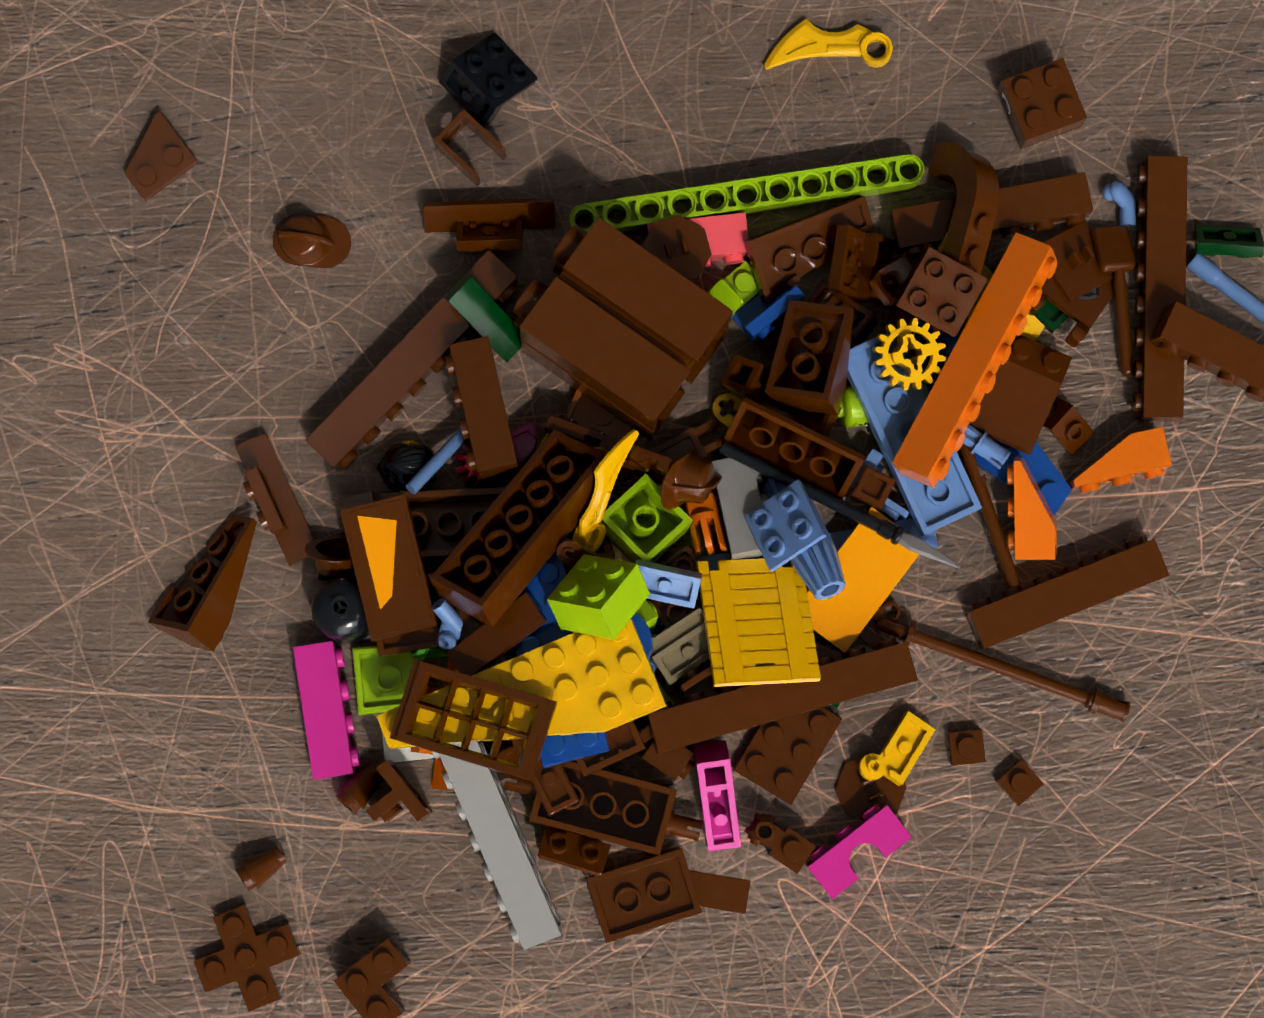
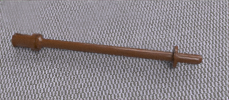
(1093, 700)

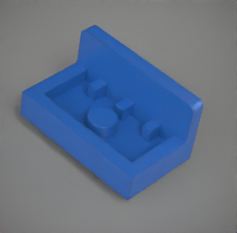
(759, 318)

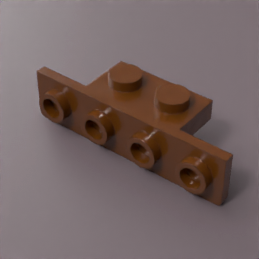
(489, 223)
(275, 497)

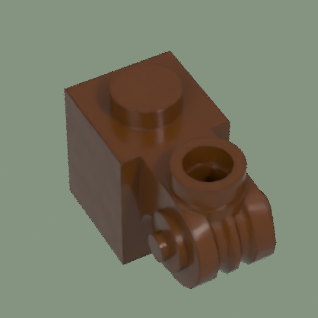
(785, 845)

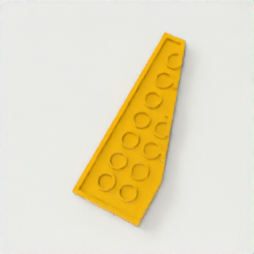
(591, 677)

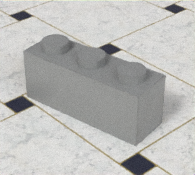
(737, 497)

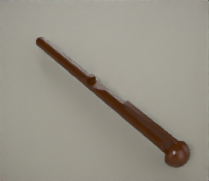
(988, 510)

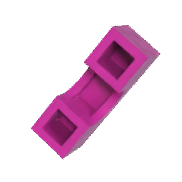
(877, 828)

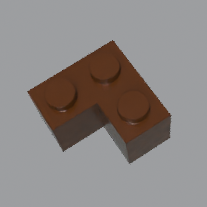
(366, 981)

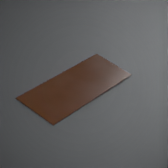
(721, 892)

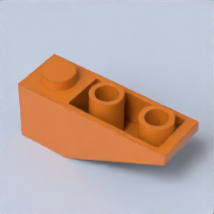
(1135, 455)
(1034, 522)

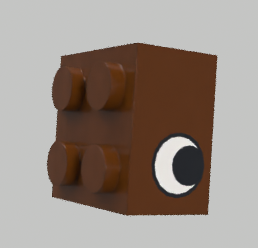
(1041, 103)

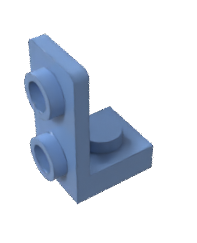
(890, 508)

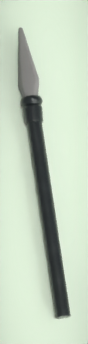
(881, 527)

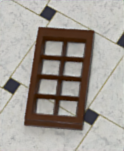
(534, 738)

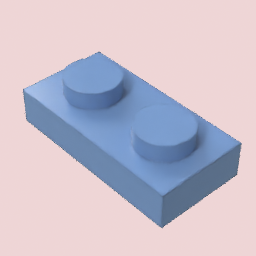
(670, 583)

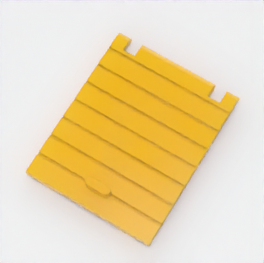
(756, 621)

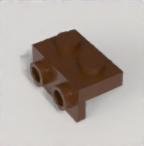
(573, 850)

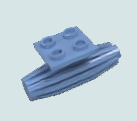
(793, 531)

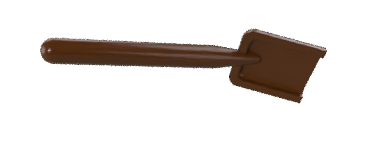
(1117, 255)

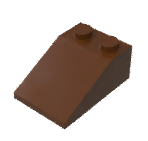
(811, 358)
(1022, 394)

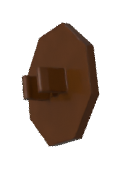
(679, 245)
(859, 793)

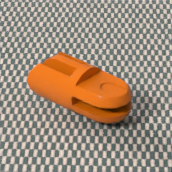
(703, 516)

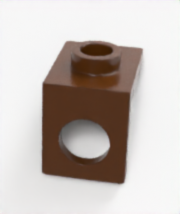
(1068, 427)

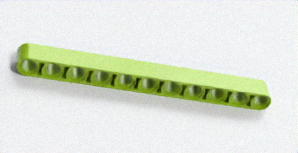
(760, 188)

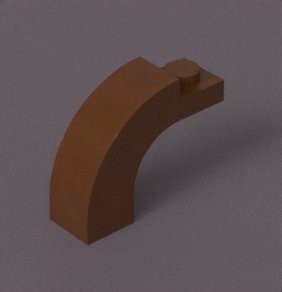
(749, 380)

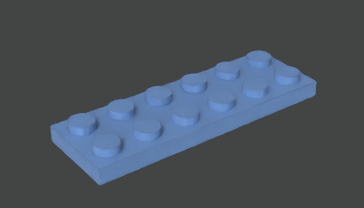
(890, 418)

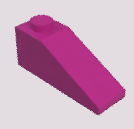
(717, 795)

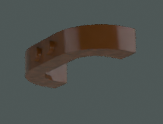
(972, 215)

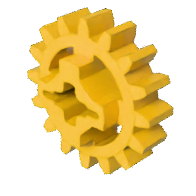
(906, 341)

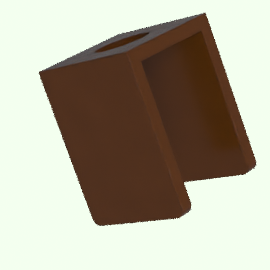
(452, 129)

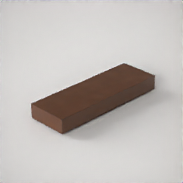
(491, 643)

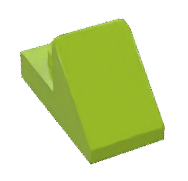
(736, 288)

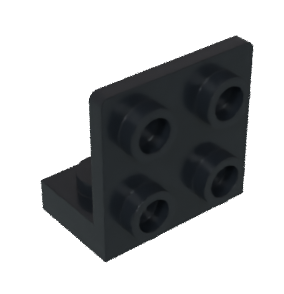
(486, 78)

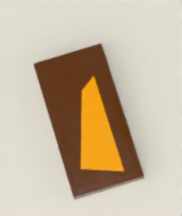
(389, 567)

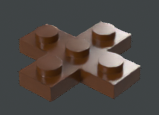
(247, 958)

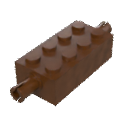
(614, 809)

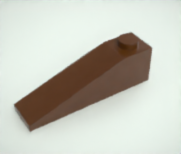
(206, 598)

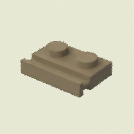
(681, 646)

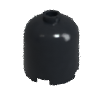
(345, 627)

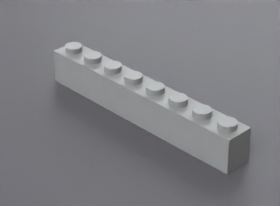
(503, 848)

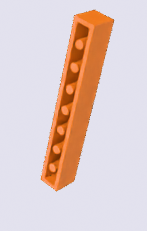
(975, 360)

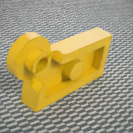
(899, 751)

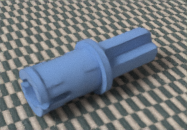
(985, 447)

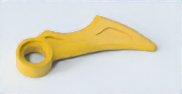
(809, 41)
(590, 531)

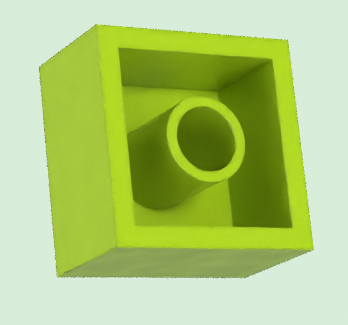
(641, 524)
(598, 596)

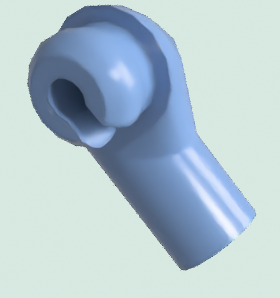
(1125, 199)
(450, 625)

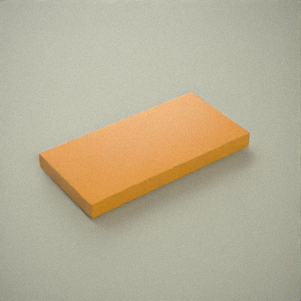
(870, 573)

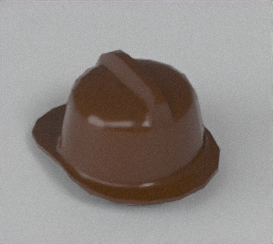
(311, 241)
(688, 481)
(331, 557)

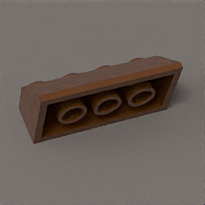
(794, 448)

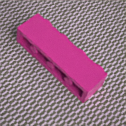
(325, 710)

